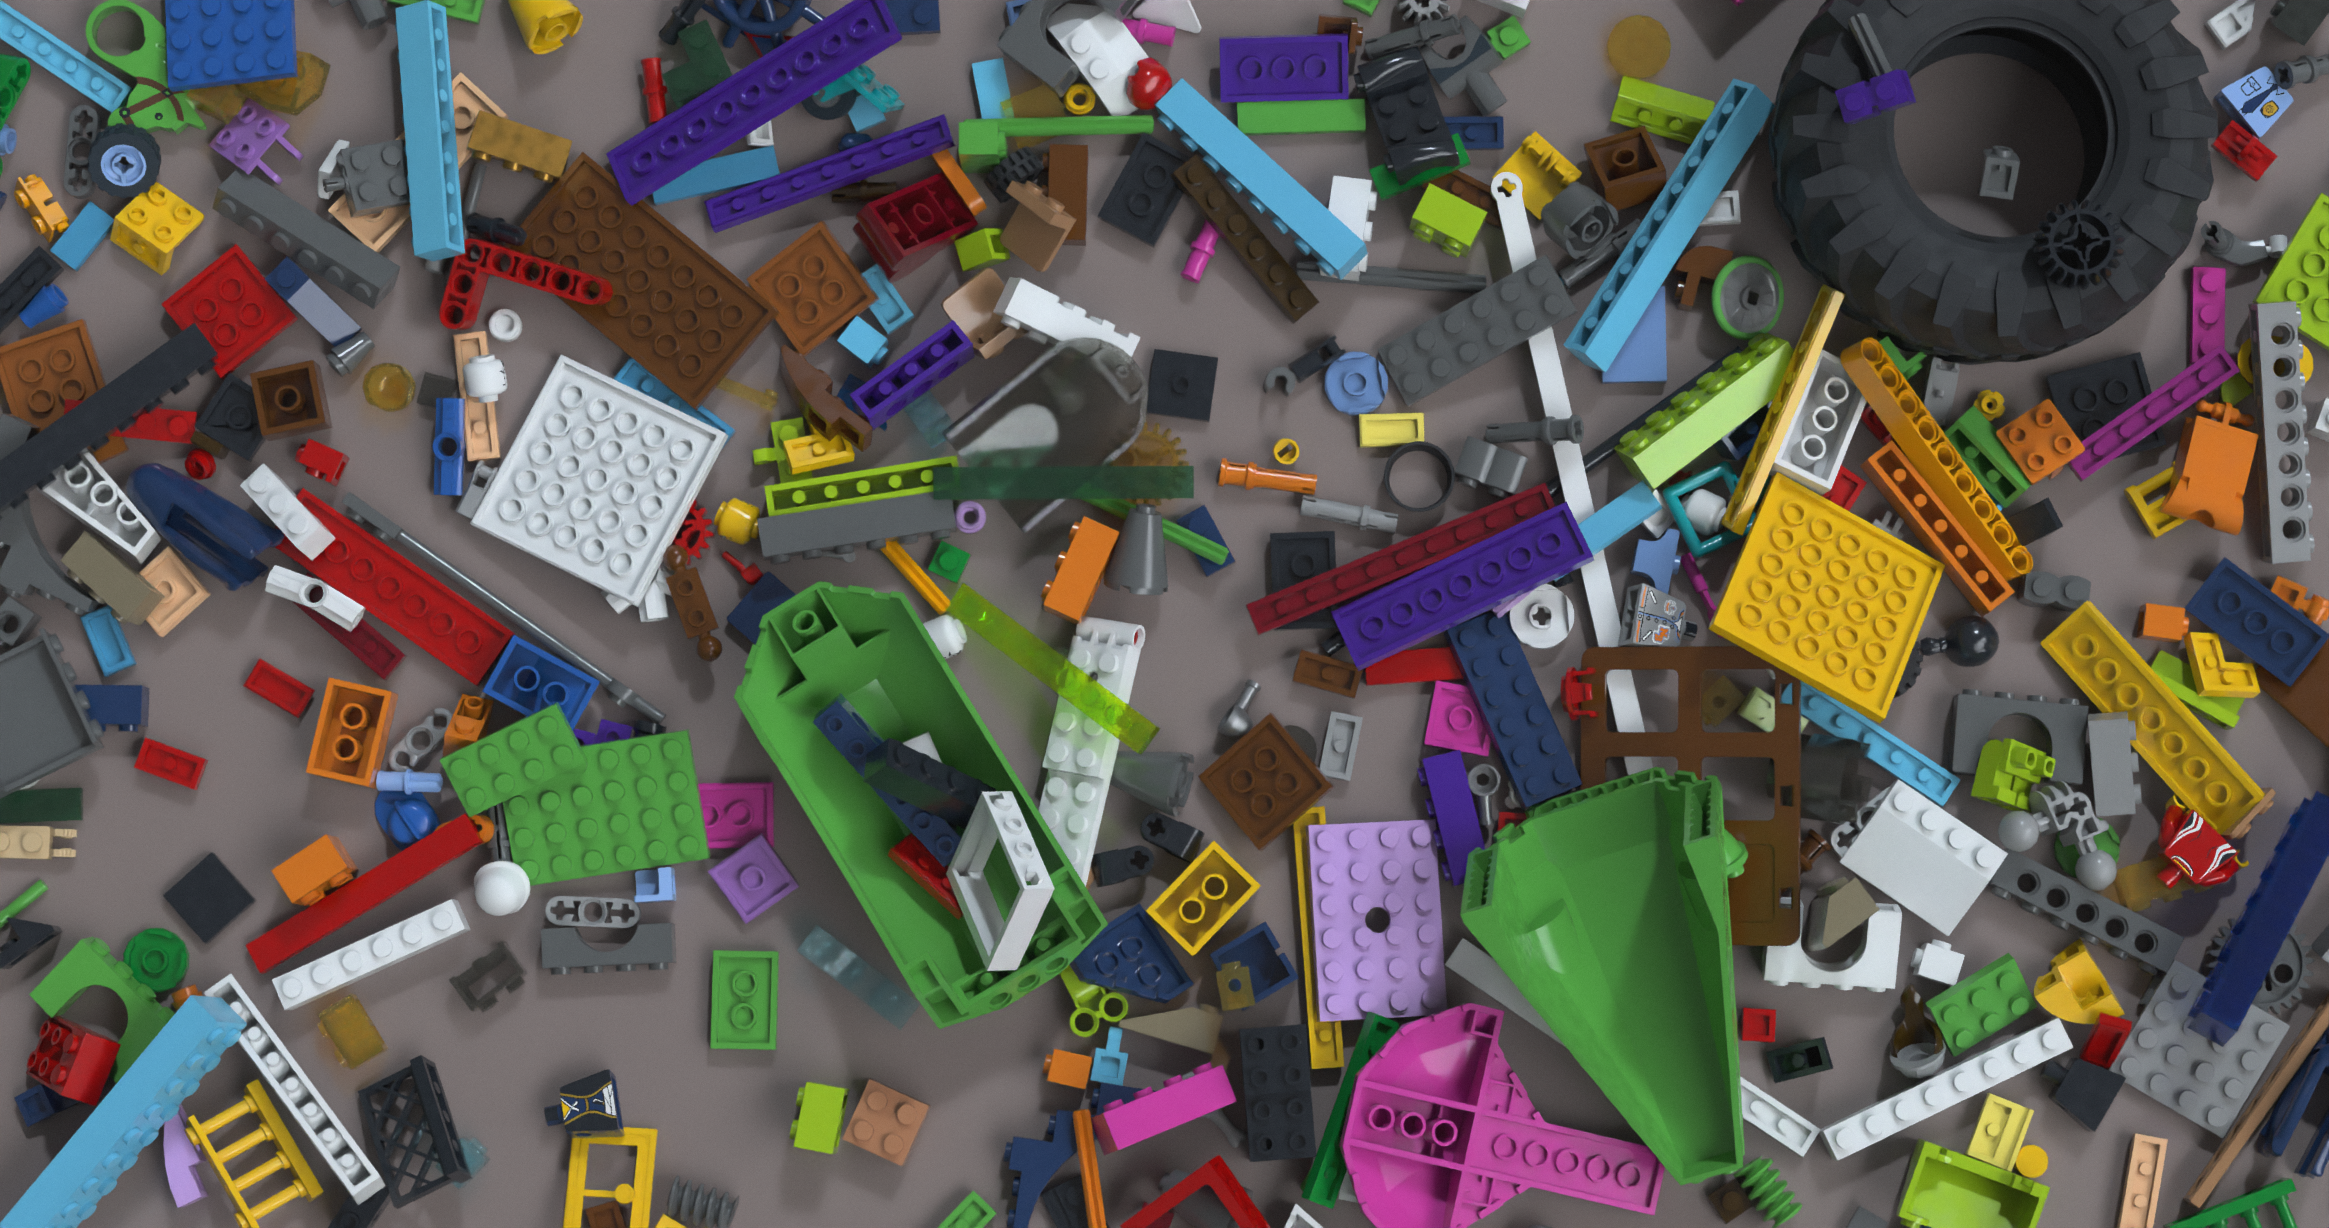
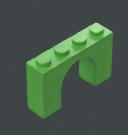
(92, 965)

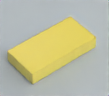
(1390, 429)

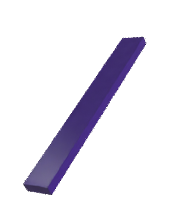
(829, 173)

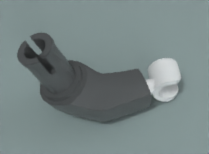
(2230, 249)

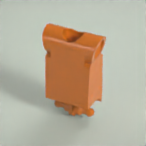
(2212, 468)

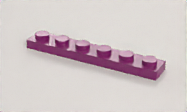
(2153, 411)

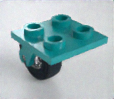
(840, 95)

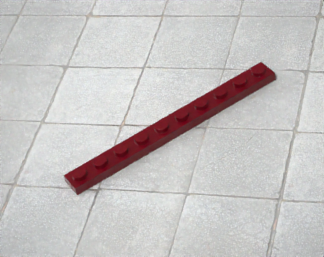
(1396, 560)

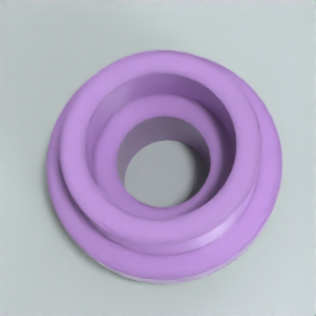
(965, 507)

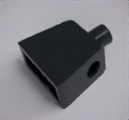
(2082, 1090)

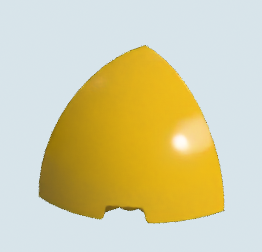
(2076, 987)

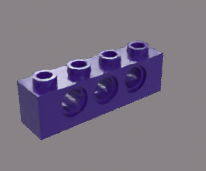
(913, 375)

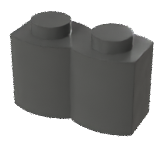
(1490, 467)
(2045, 589)

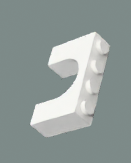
(1870, 966)

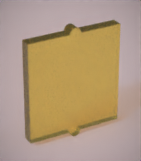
(1033, 104)

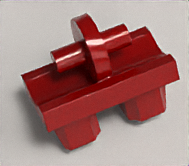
(2244, 151)

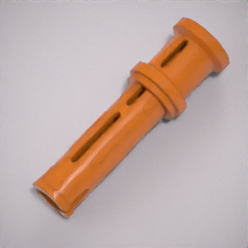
(1252, 476)

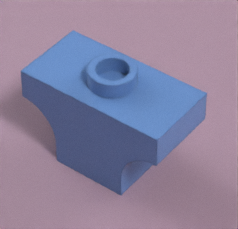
(1657, 560)

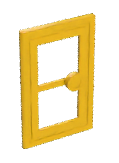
(643, 1183)

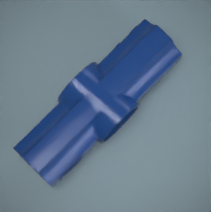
(447, 468)

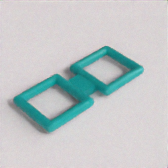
(1671, 497)

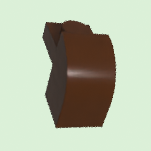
(1696, 266)

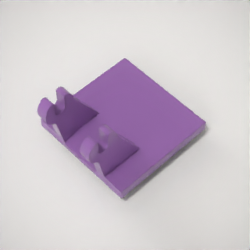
(250, 136)

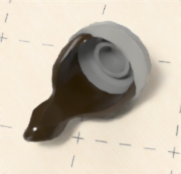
(1917, 1041)

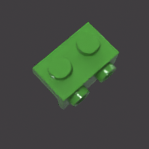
(1907, 368)

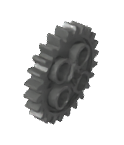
(2289, 956)

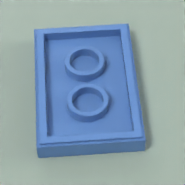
(1644, 352)

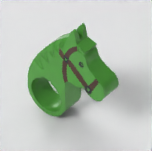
(151, 101)

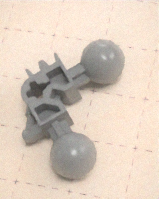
(2021, 831)

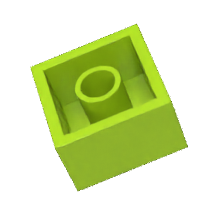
(1447, 221)
(820, 1117)

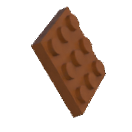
(813, 288)
(49, 369)

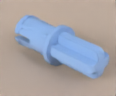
(408, 781)

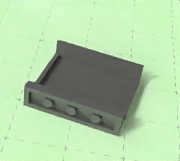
(41, 714)

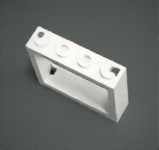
(999, 942)

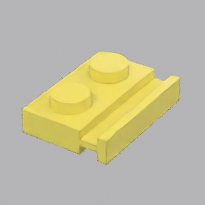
(1999, 1132)

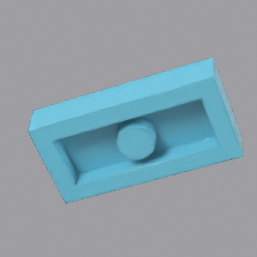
(890, 308)

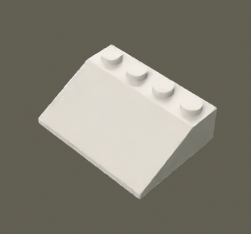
(1923, 857)

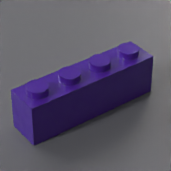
(1453, 811)

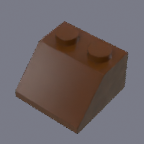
(1626, 168)

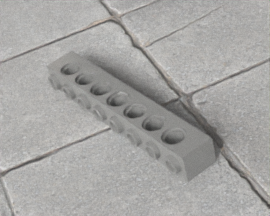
(2268, 417)

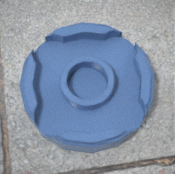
(1356, 383)

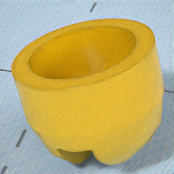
(1289, 456)

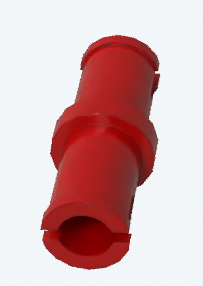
(654, 89)

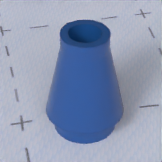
(44, 305)

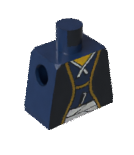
(589, 1107)

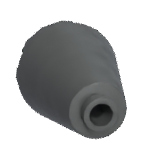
(1139, 554)
(1155, 778)
(1202, 1207)

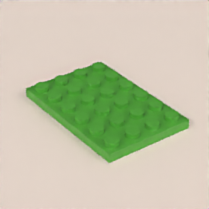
(615, 813)

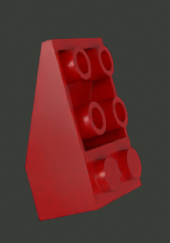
(72, 1059)

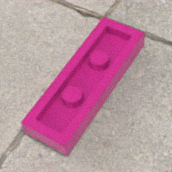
(2206, 311)

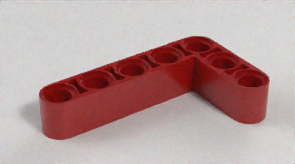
(517, 272)

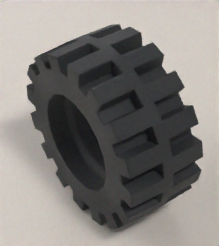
(1018, 167)

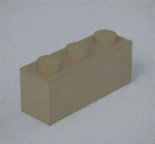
(111, 579)

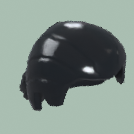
(1966, 643)

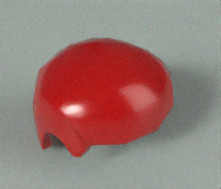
(1148, 84)

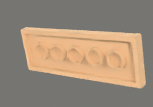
(380, 228)

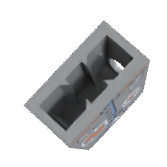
(1654, 619)

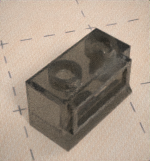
(482, 967)

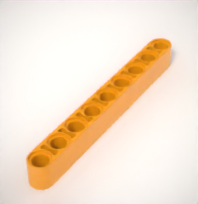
(1934, 456)

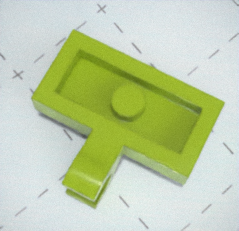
(782, 431)

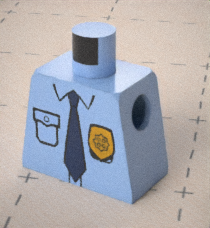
(2255, 101)

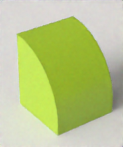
(981, 249)

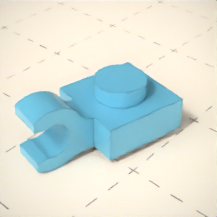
(1110, 1063)

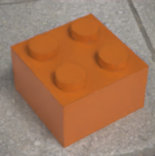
(315, 871)

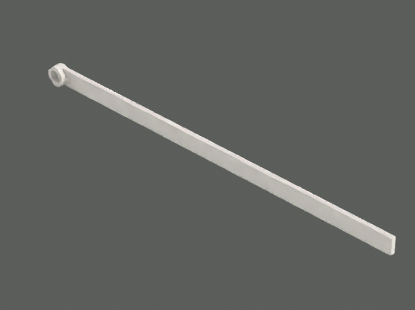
(1571, 470)

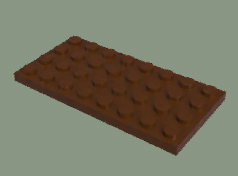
(669, 298)

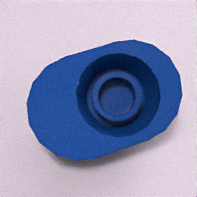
(405, 817)

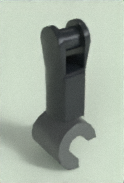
(1303, 366)

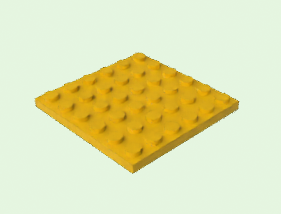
(1827, 597)

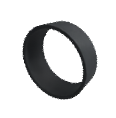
(1432, 449)

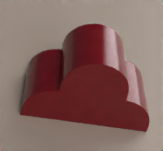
(912, 225)

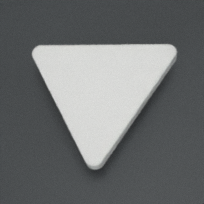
(1169, 13)

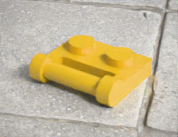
(2154, 521)

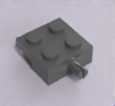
(372, 177)

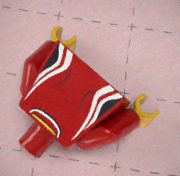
(2193, 849)

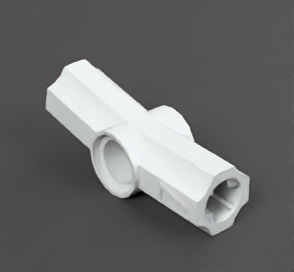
(298, 587)

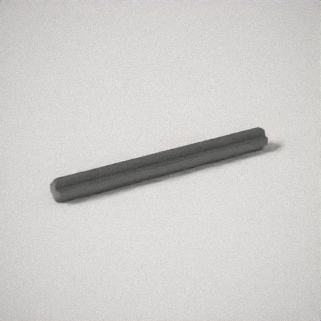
(1401, 278)

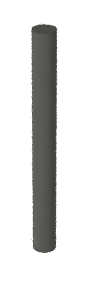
(470, 203)

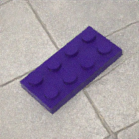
(1284, 68)

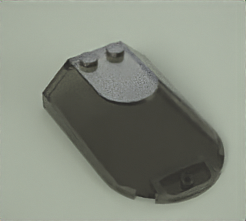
(1064, 408)

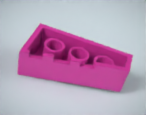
(1162, 1109)

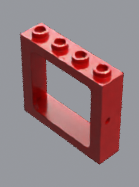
(1223, 1182)

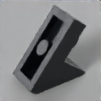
(2035, 522)
(32, 937)
(1799, 1059)

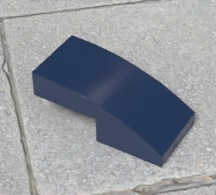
(42, 1103)

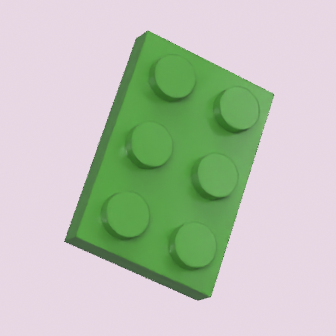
(744, 1000)
(1981, 1004)

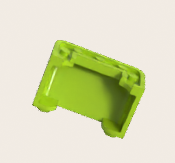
(1964, 1192)

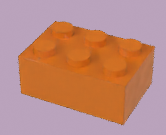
(1080, 570)
(352, 733)

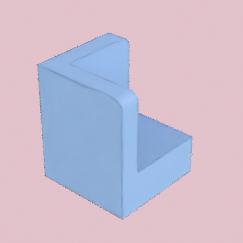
(655, 885)

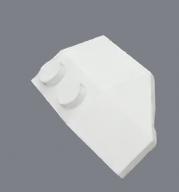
(1100, 50)

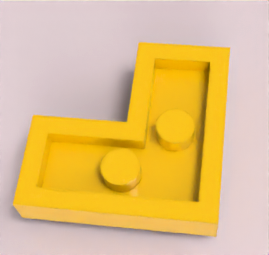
(816, 451)
(2213, 674)

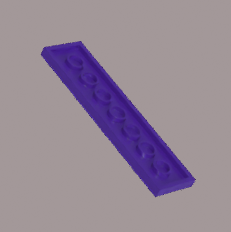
(1462, 586)

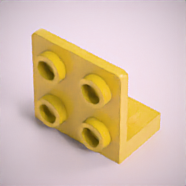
(155, 226)

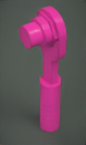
(1698, 583)

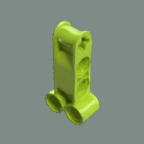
(1090, 1000)

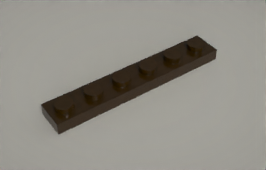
(1244, 238)

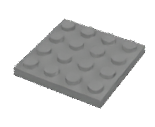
(2187, 1069)

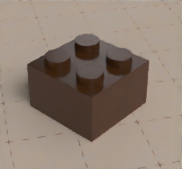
(290, 400)

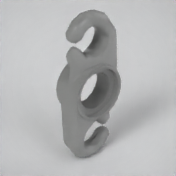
(406, 746)

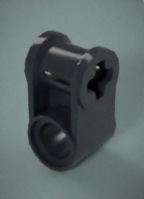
(1178, 837)
(1115, 866)

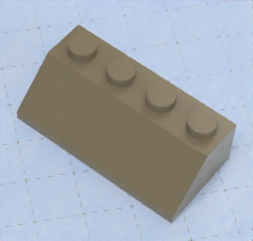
(1837, 911)

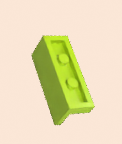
(1660, 110)
(2180, 680)

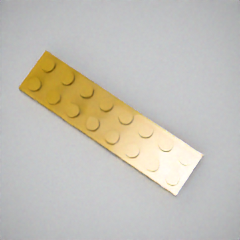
(2165, 728)

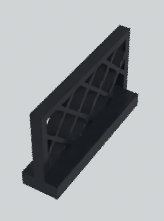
(440, 1124)

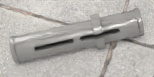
(1354, 515)

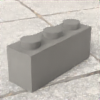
(2113, 763)

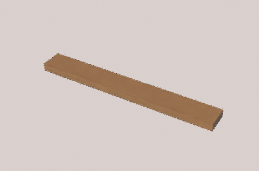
(2259, 1106)

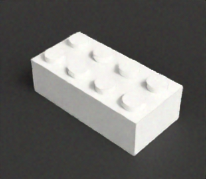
(1821, 427)

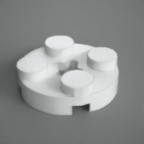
(1555, 629)

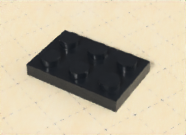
(1145, 191)
(1297, 559)

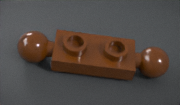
(692, 603)

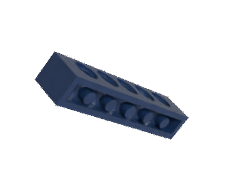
(854, 740)

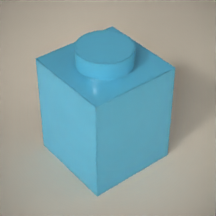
(864, 342)

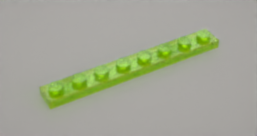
(1053, 669)

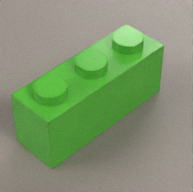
(981, 146)
(1986, 457)

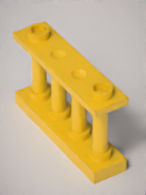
(270, 1129)

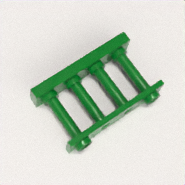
(2246, 1206)

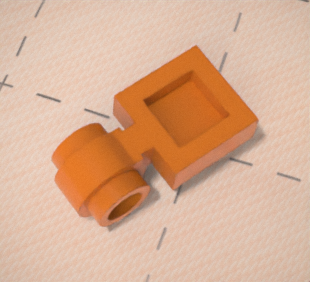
(2294, 594)

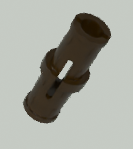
(863, 191)

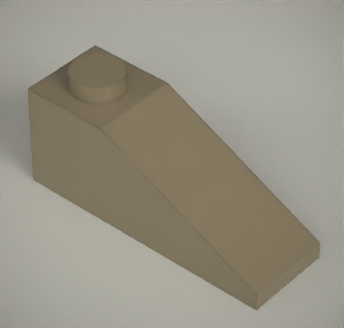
(1185, 1027)

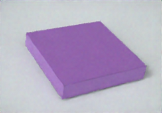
(753, 878)

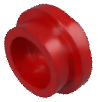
(200, 464)

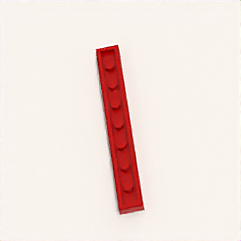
(364, 893)

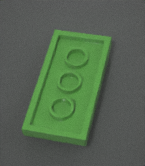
(513, 759)

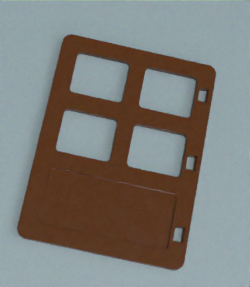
(1770, 844)

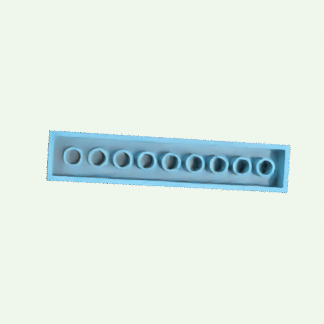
(129, 1116)

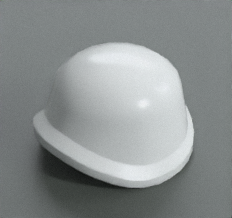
(501, 888)

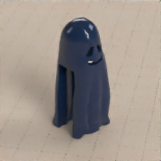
(202, 524)
(2289, 1110)

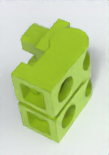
(2008, 772)

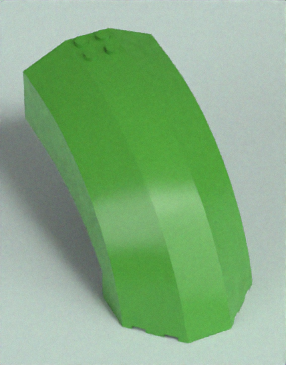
(899, 682)

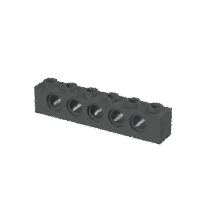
(2162, 942)

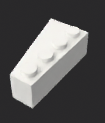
(1047, 320)
(102, 506)

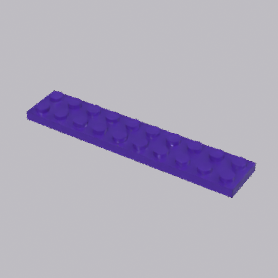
(752, 97)

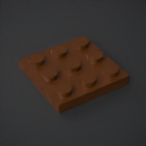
(1266, 781)

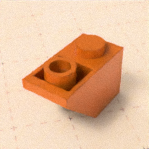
(467, 723)

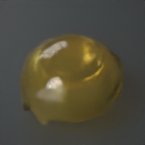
(389, 387)

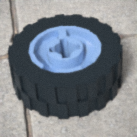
(139, 151)

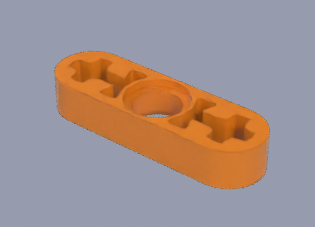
(959, 181)

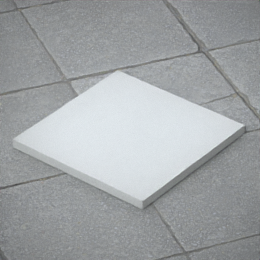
(599, 480)

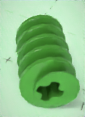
(1768, 1191)

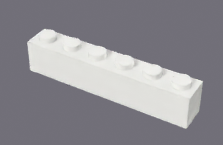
(371, 954)

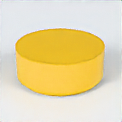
(2031, 1161)

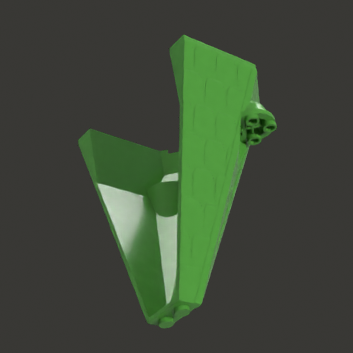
(1623, 944)

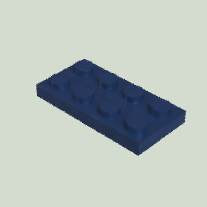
(2257, 621)

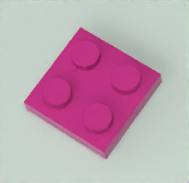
(1456, 721)

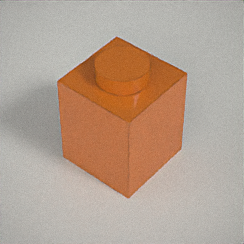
(2162, 623)
(1068, 1068)

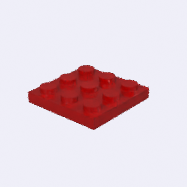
(231, 309)

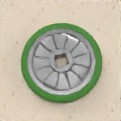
(1729, 295)

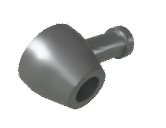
(1236, 721)
(1484, 791)

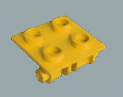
(1541, 171)

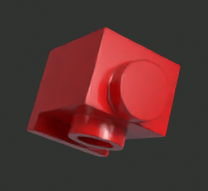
(322, 461)

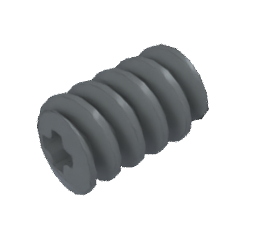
(701, 1205)

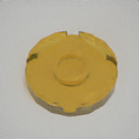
(1638, 47)

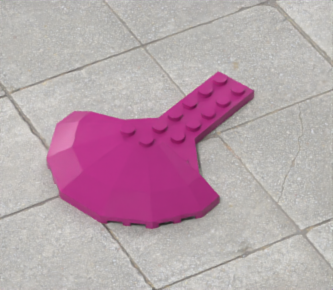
(1449, 1134)

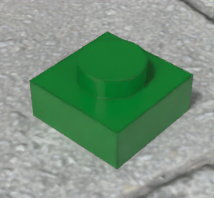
(949, 562)

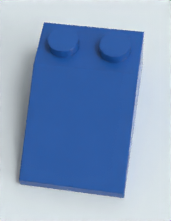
(535, 679)

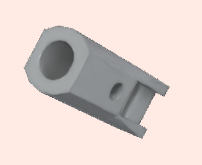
(474, 494)

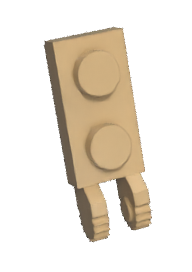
(33, 842)

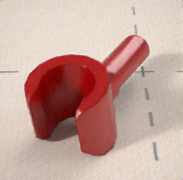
(751, 574)

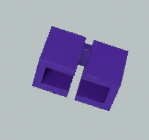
(1887, 91)

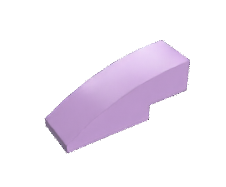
(181, 1161)

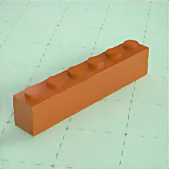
(1937, 528)

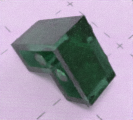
(703, 71)

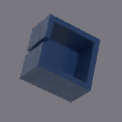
(1257, 951)

